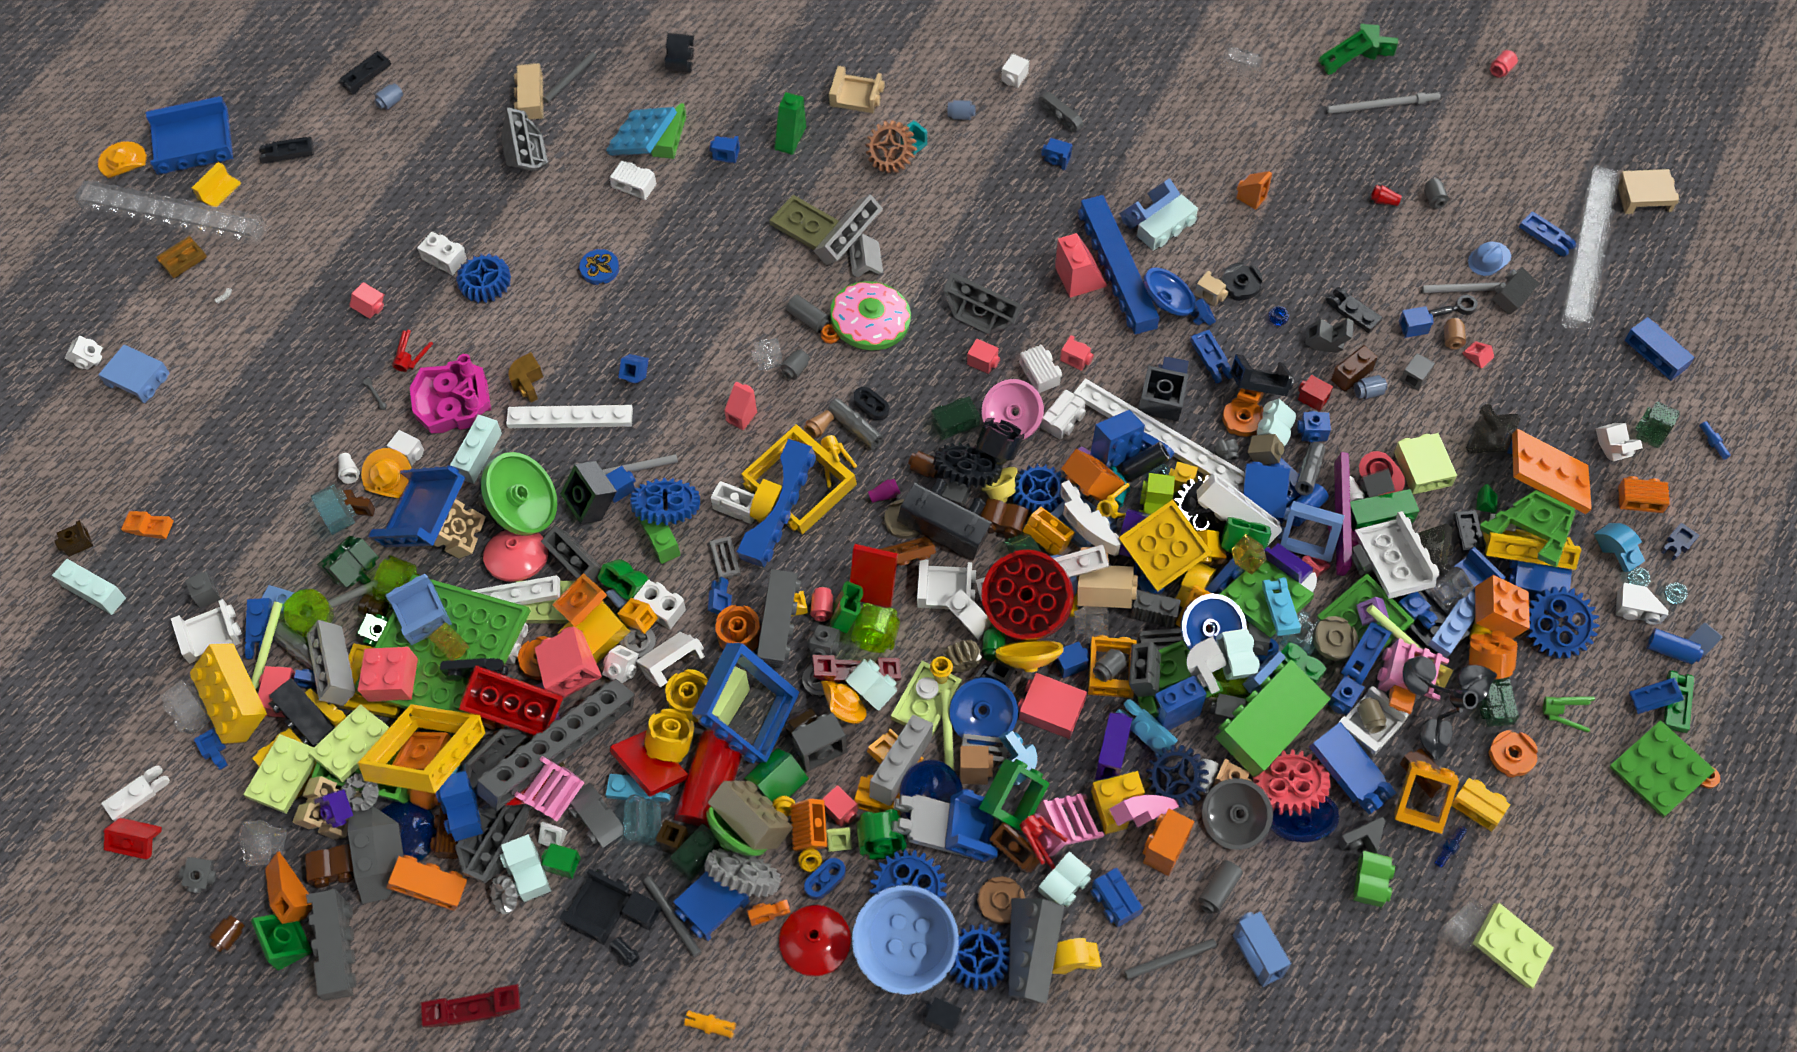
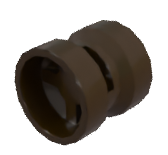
(372, 606)

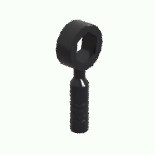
(1459, 307)

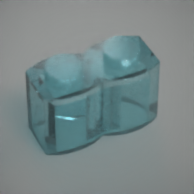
(333, 509)

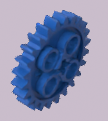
(681, 501)
(1571, 605)
(887, 877)

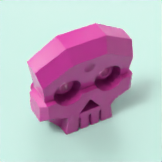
(465, 394)

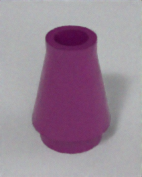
(884, 491)

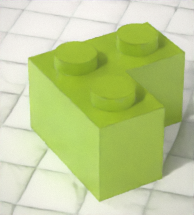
(1156, 492)

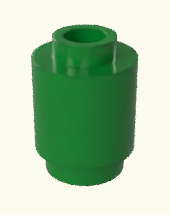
(991, 641)

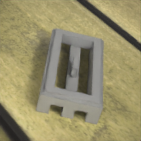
(729, 573)
(991, 748)

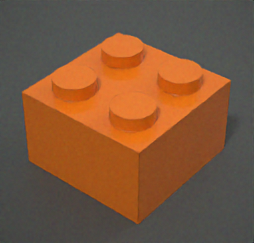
(1091, 475)
(1502, 607)
(1167, 841)

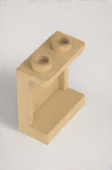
(855, 92)
(1647, 189)

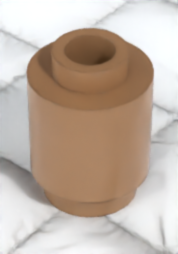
(1454, 333)

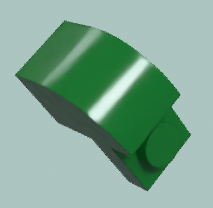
(1382, 45)

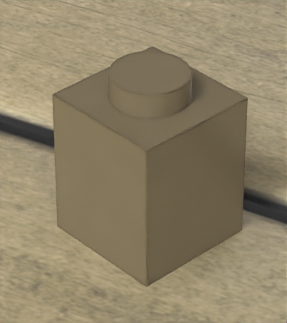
(1266, 449)

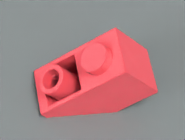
(740, 406)

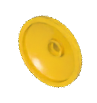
(1029, 654)

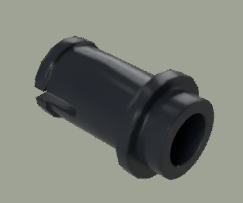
(625, 952)

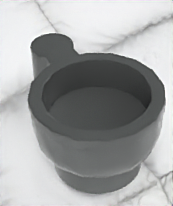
(1227, 450)

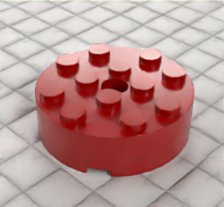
(1044, 611)

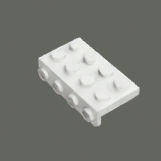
(1398, 556)

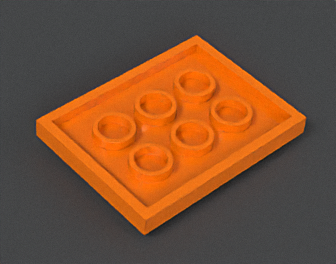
(1551, 471)

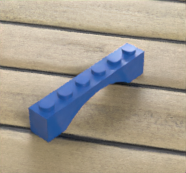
(759, 542)

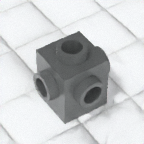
(824, 646)
(188, 872)

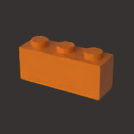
(427, 882)

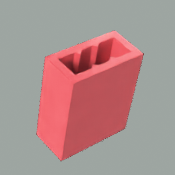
(1051, 705)

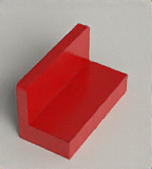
(130, 838)

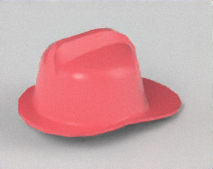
(1378, 461)

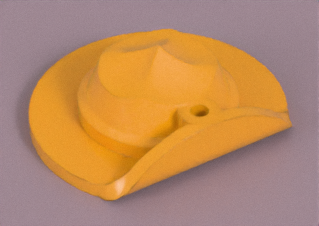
(121, 158)
(382, 472)
(844, 702)

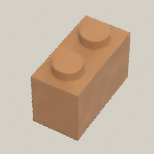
(975, 765)

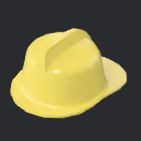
(1004, 487)

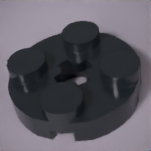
(1238, 290)

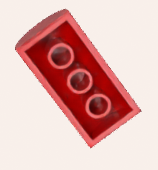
(509, 701)
(710, 767)

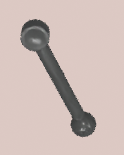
(368, 383)

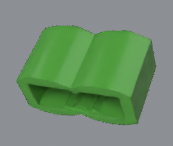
(1373, 879)

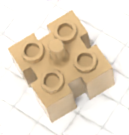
(459, 530)
(309, 814)

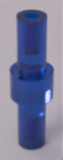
(1451, 846)

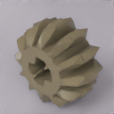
(963, 655)

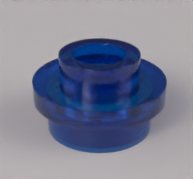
(1278, 311)

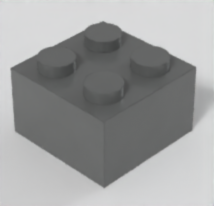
(819, 741)

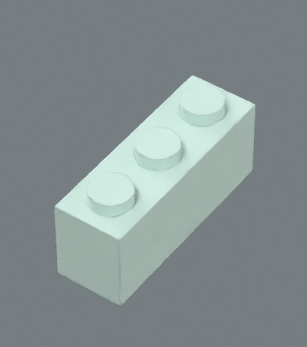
(1167, 222)
(477, 448)
(89, 586)

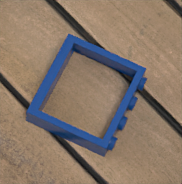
(776, 718)

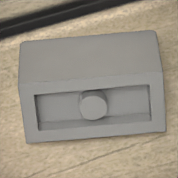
(865, 256)

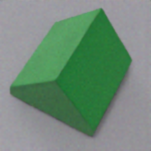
(1487, 499)

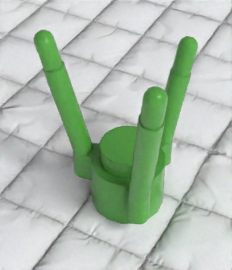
(1554, 706)

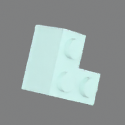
(523, 861)

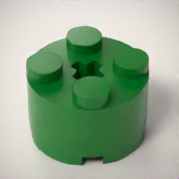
(876, 835)

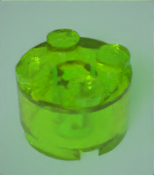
(392, 574)
(299, 603)
(876, 628)

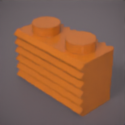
(1643, 495)
(808, 825)

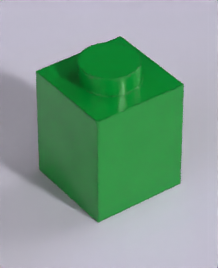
(560, 860)

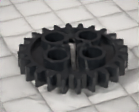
(966, 465)
(1183, 502)

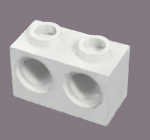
(661, 602)

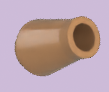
(818, 424)

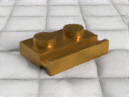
(181, 257)

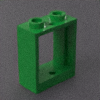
(1001, 787)

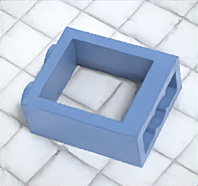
(1317, 515)
(1261, 948)

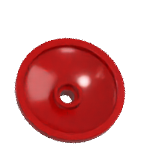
(817, 955)

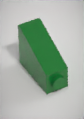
(790, 123)

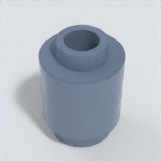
(388, 96)
(961, 110)
(1370, 387)

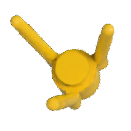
(833, 447)
(1109, 506)

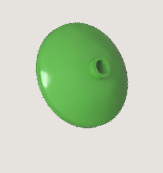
(728, 837)

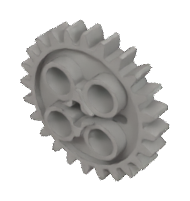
(742, 873)

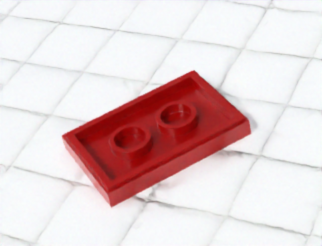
(875, 573)
(649, 773)

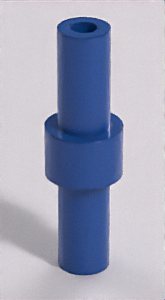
(1715, 440)

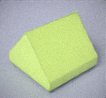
(839, 839)

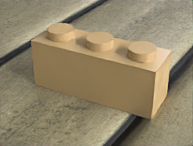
(529, 90)

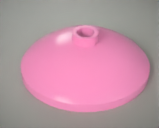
(1014, 394)

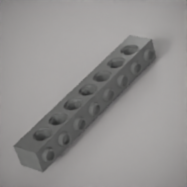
(571, 732)

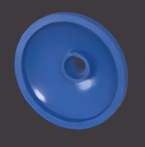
(1169, 292)
(1212, 610)
(1000, 712)

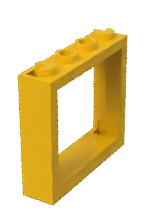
(773, 454)
(467, 730)

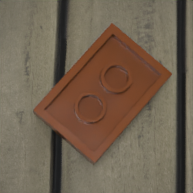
(918, 548)

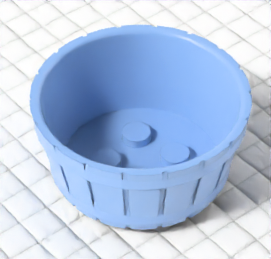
(905, 939)

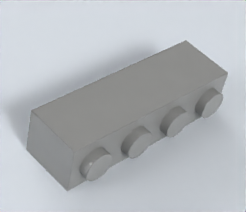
(848, 229)
(330, 663)
(900, 758)

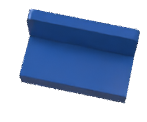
(1478, 567)

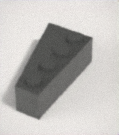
(777, 617)
(332, 944)
(1033, 947)

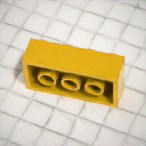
(227, 693)

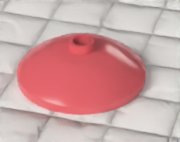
(516, 561)

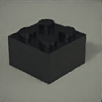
(1163, 393)
(588, 492)

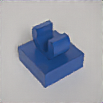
(1204, 312)

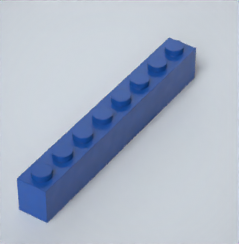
(1118, 265)

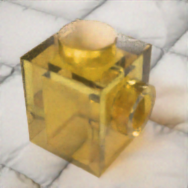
(1248, 554)
(449, 642)

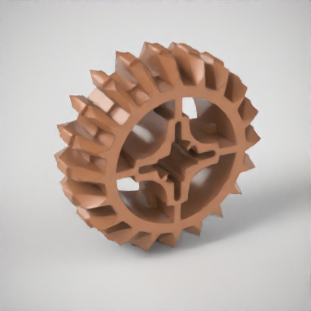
(890, 132)

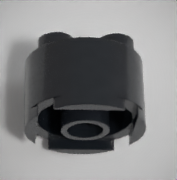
(679, 52)
(999, 440)

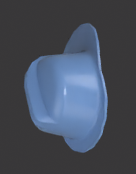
(1489, 258)

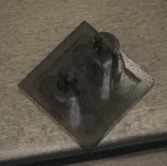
(1492, 431)
(1438, 545)

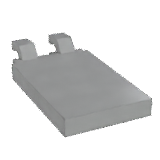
(926, 823)

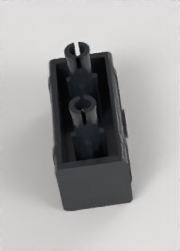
(944, 520)

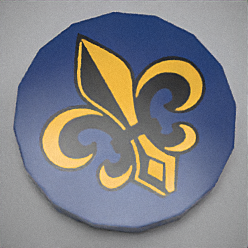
(599, 266)

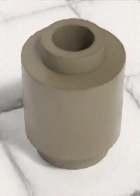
(1372, 715)

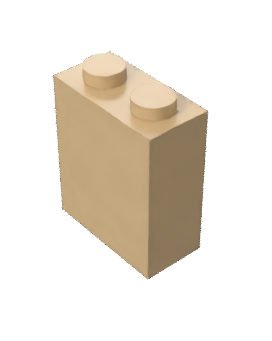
(1108, 587)

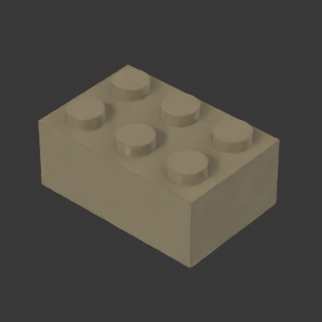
(750, 814)

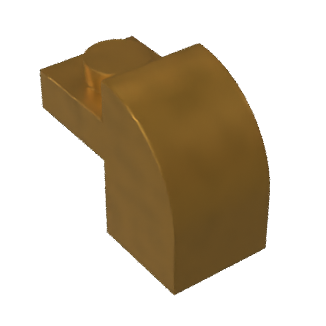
(523, 373)

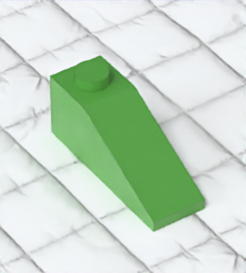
(668, 142)
(661, 540)

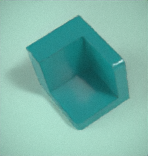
(920, 135)

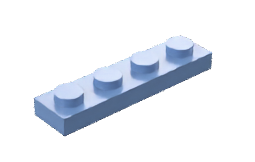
(1454, 626)

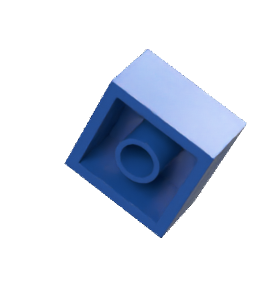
(1117, 438)

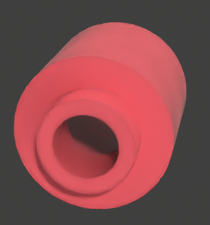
(1503, 63)
(822, 604)

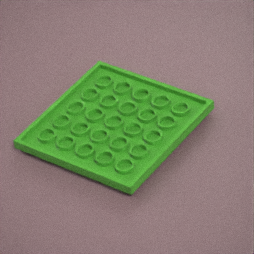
(484, 623)

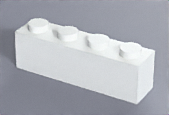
(1229, 502)

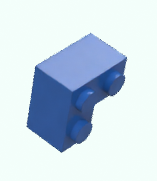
(461, 807)

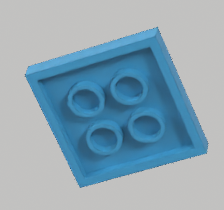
(641, 131)

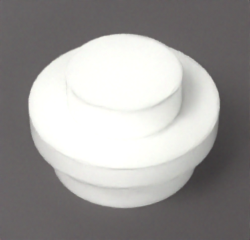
(927, 688)

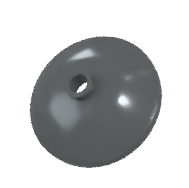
(1222, 817)

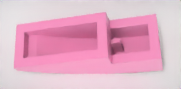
(1142, 809)

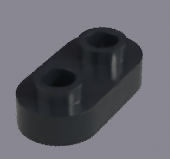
(872, 404)

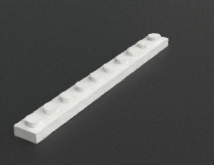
(1183, 448)

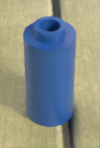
(1315, 499)
(1674, 646)

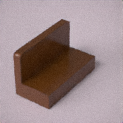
(1430, 786)

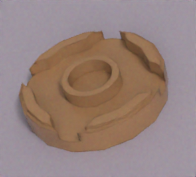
(994, 898)

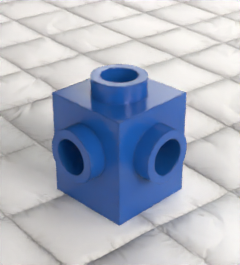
(1314, 426)

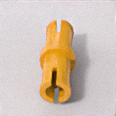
(710, 1024)

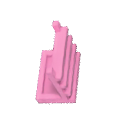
(1395, 658)
(556, 792)
(1055, 816)

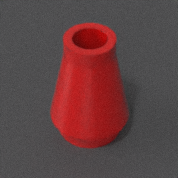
(1384, 195)

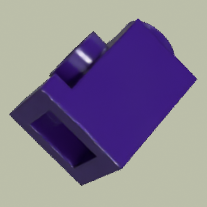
(334, 808)

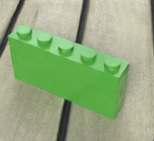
(1271, 717)

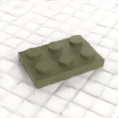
(803, 222)

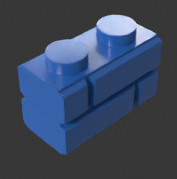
(1116, 898)

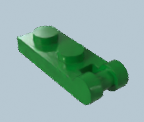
(1345, 51)
(1678, 715)

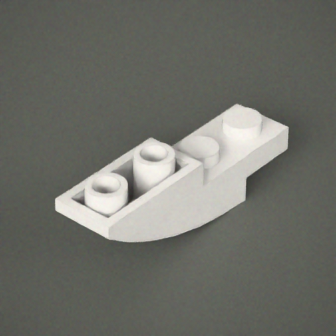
(1089, 525)

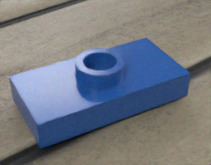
(1656, 695)

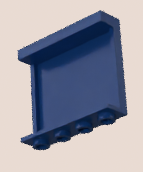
(190, 135)
(421, 507)

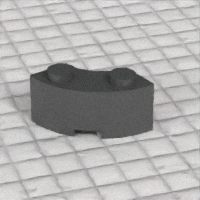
(596, 816)

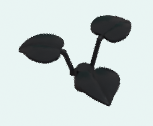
(1474, 683)

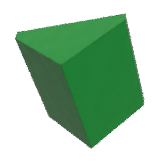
(778, 776)
(281, 942)

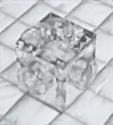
(767, 354)

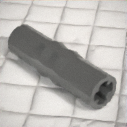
(855, 423)
(1310, 468)
(293, 644)

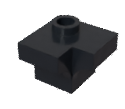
(998, 671)

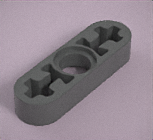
(1060, 112)

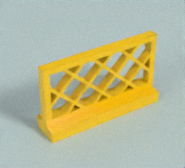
(1525, 547)

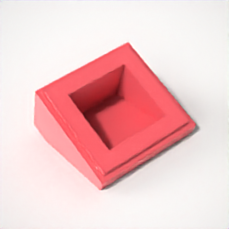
(1479, 353)
(1319, 566)

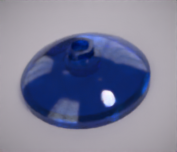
(933, 779)
(1308, 826)
(416, 827)

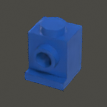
(725, 149)
(1057, 152)

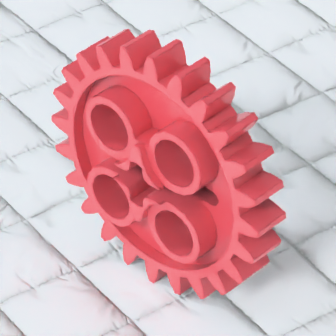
(1294, 782)

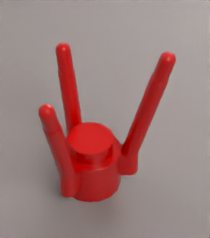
(403, 359)
(1033, 829)

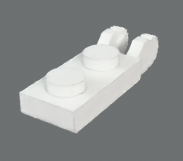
(135, 793)

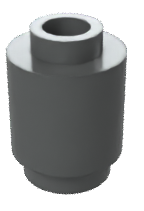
(1436, 193)
(795, 364)
(1109, 665)

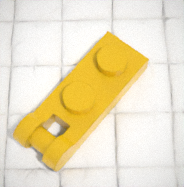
(330, 711)

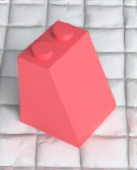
(1077, 266)
(566, 662)

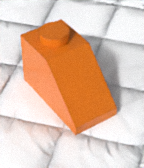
(1254, 189)

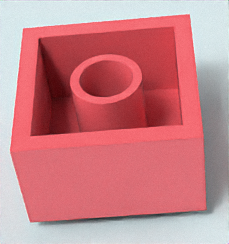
(388, 674)

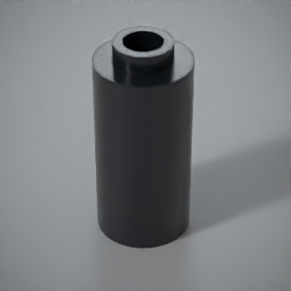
(1145, 461)

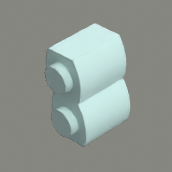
(1277, 420)
(1238, 654)
(872, 684)
(1065, 880)

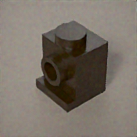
(73, 539)
(671, 836)

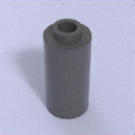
(807, 313)
(1220, 887)

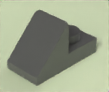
(1368, 834)

